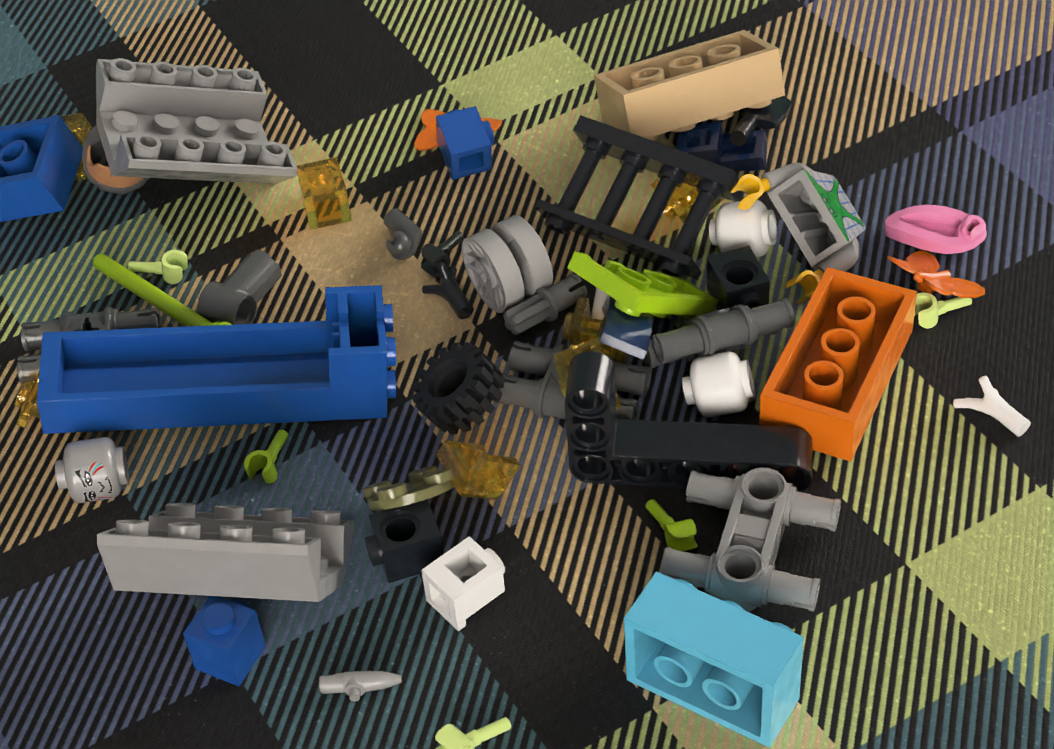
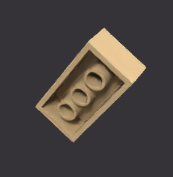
(691, 85)

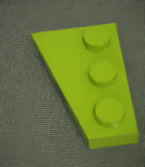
(643, 292)

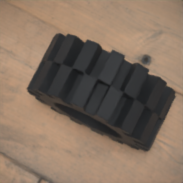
(478, 384)

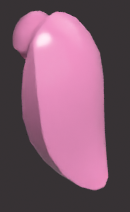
(936, 229)

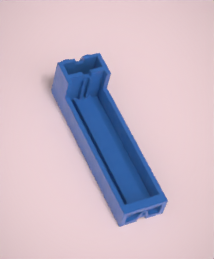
(223, 371)

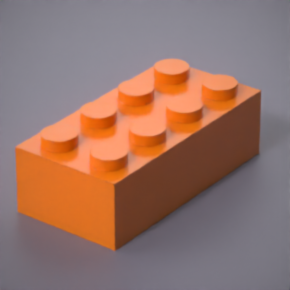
(839, 360)

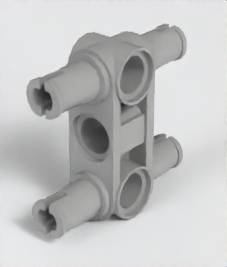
(744, 564)

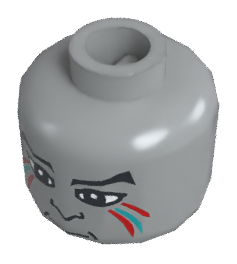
(92, 470)

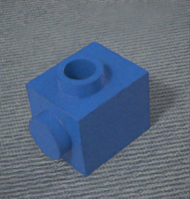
(465, 142)
(225, 639)

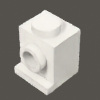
(463, 581)

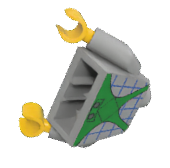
(815, 215)

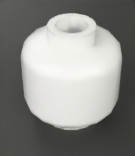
(742, 228)
(719, 384)

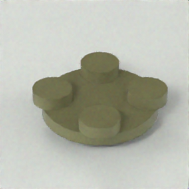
(423, 485)

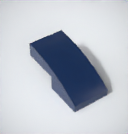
(712, 145)
(625, 331)

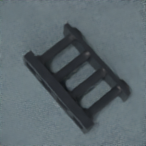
(635, 155)

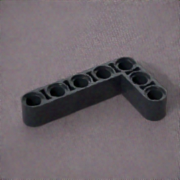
(666, 451)

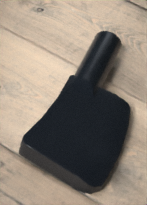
(763, 118)

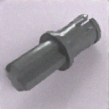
(544, 305)

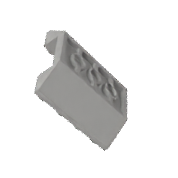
(186, 123)
(229, 553)

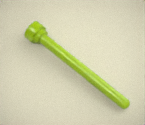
(150, 293)

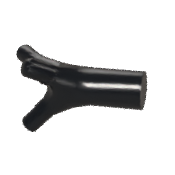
(450, 292)

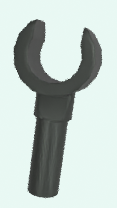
(439, 254)

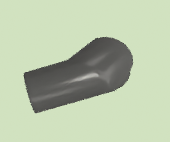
(405, 233)

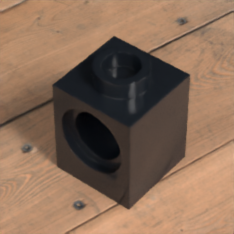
(737, 279)
(404, 540)

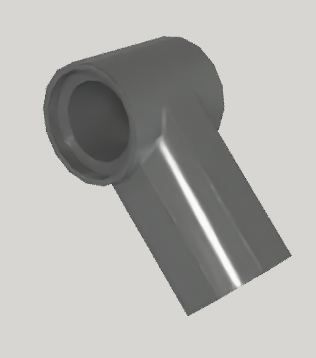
(240, 292)

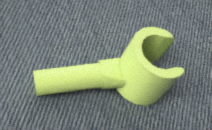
(171, 266)
(929, 308)
(452, 738)

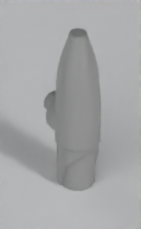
(358, 682)

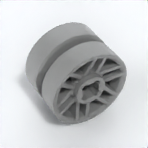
(507, 263)

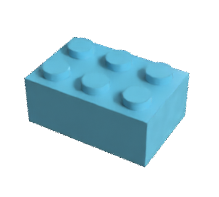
(713, 658)

